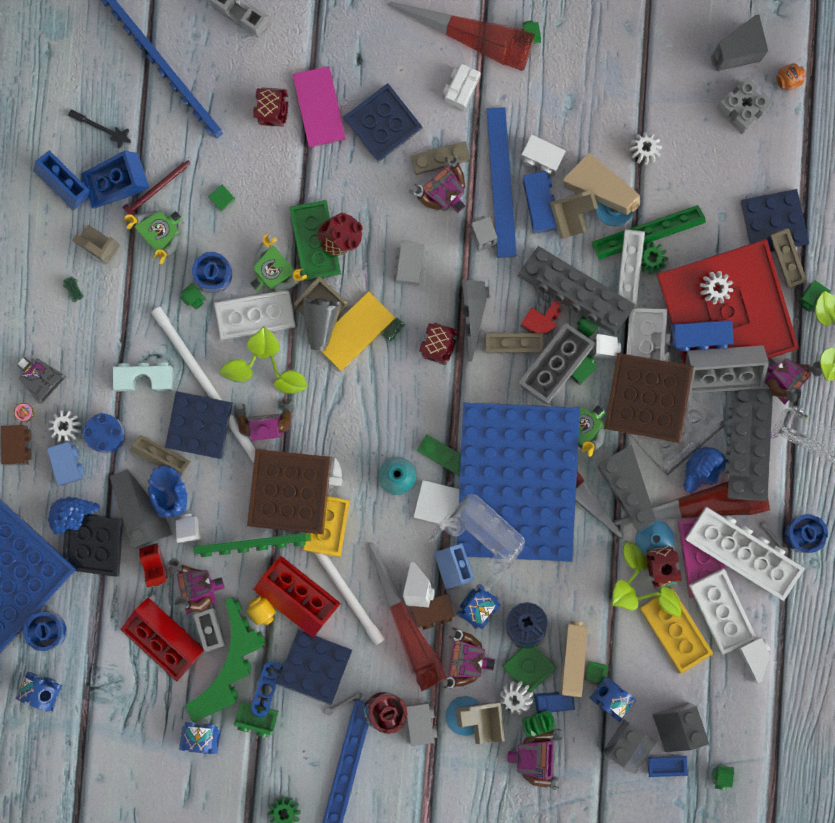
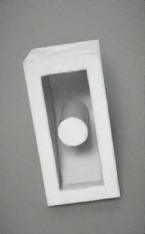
(606, 347)
(187, 529)
(417, 588)
(756, 657)

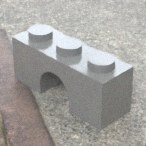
(245, 16)

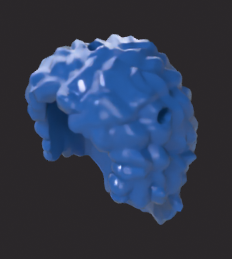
(703, 468)
(167, 492)
(69, 513)

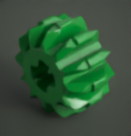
(658, 262)
(538, 723)
(281, 806)

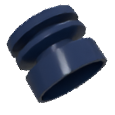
(533, 634)

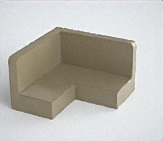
(569, 212)
(97, 244)
(320, 289)
(486, 721)

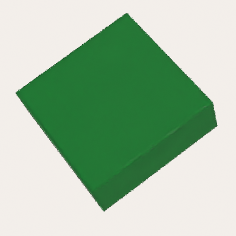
(221, 197)
(595, 672)

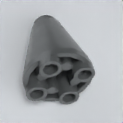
(320, 321)

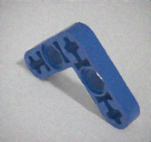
(265, 679)

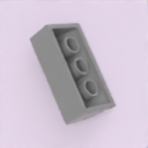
(556, 364)
(727, 369)

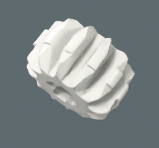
(638, 144)
(719, 280)
(57, 425)
(523, 697)

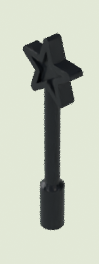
(120, 137)

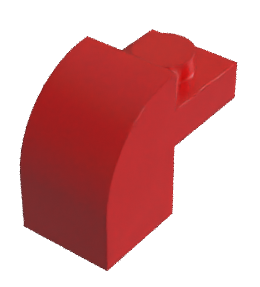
(540, 324)
(153, 565)

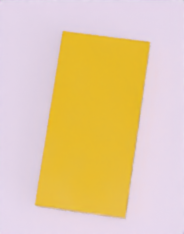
(357, 330)
(677, 635)

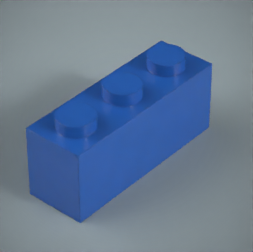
(61, 180)
(538, 201)
(702, 335)

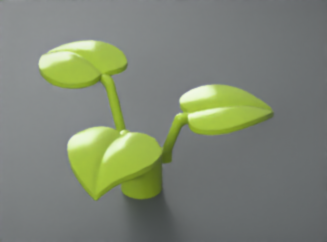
(826, 315)
(264, 345)
(625, 595)

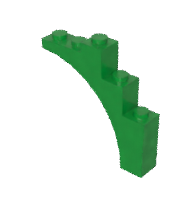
(242, 642)

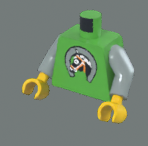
(157, 231)
(273, 268)
(591, 430)

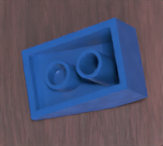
(115, 179)

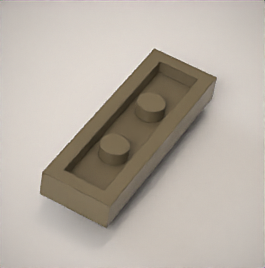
(435, 158)
(787, 257)
(514, 343)
(159, 455)

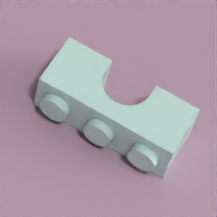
(125, 376)

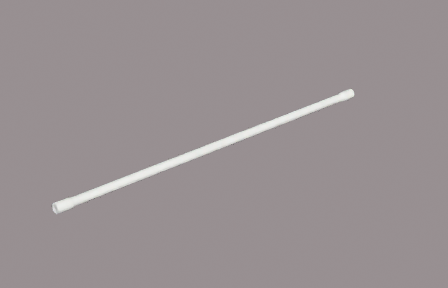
(164, 322)

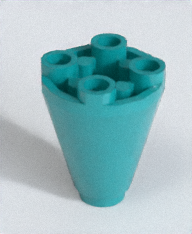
(398, 485)

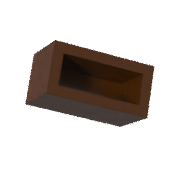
(15, 445)
(438, 610)

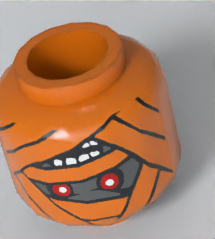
(790, 76)

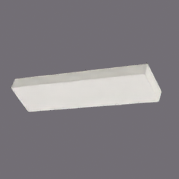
(631, 265)

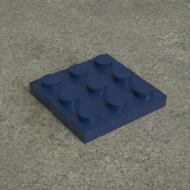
(382, 122)
(773, 213)
(198, 425)
(314, 667)

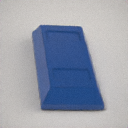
(553, 702)
(667, 766)

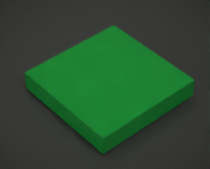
(529, 667)

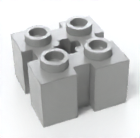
(747, 115)

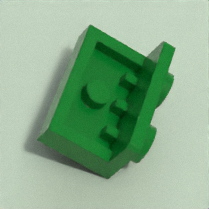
(247, 721)

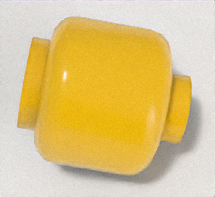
(260, 611)

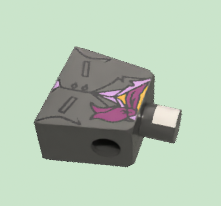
(40, 378)

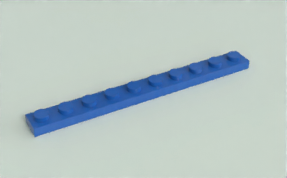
(164, 69)

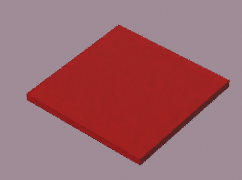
(753, 306)

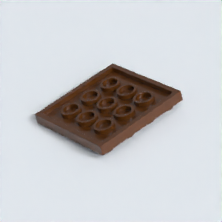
(649, 397)
(289, 491)

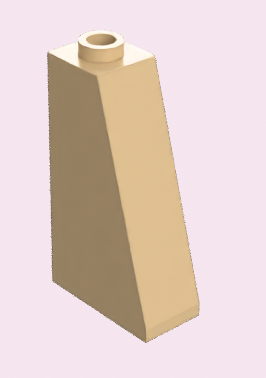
(607, 187)
(573, 660)

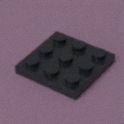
(95, 545)

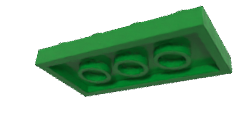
(313, 259)

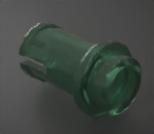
(73, 289)
(391, 332)

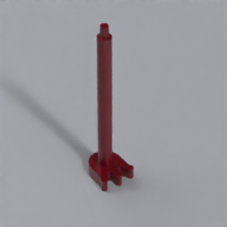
(130, 209)

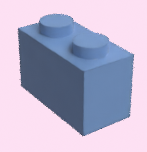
(65, 463)
(454, 566)

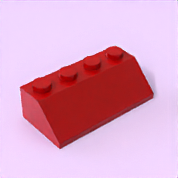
(296, 596)
(162, 639)

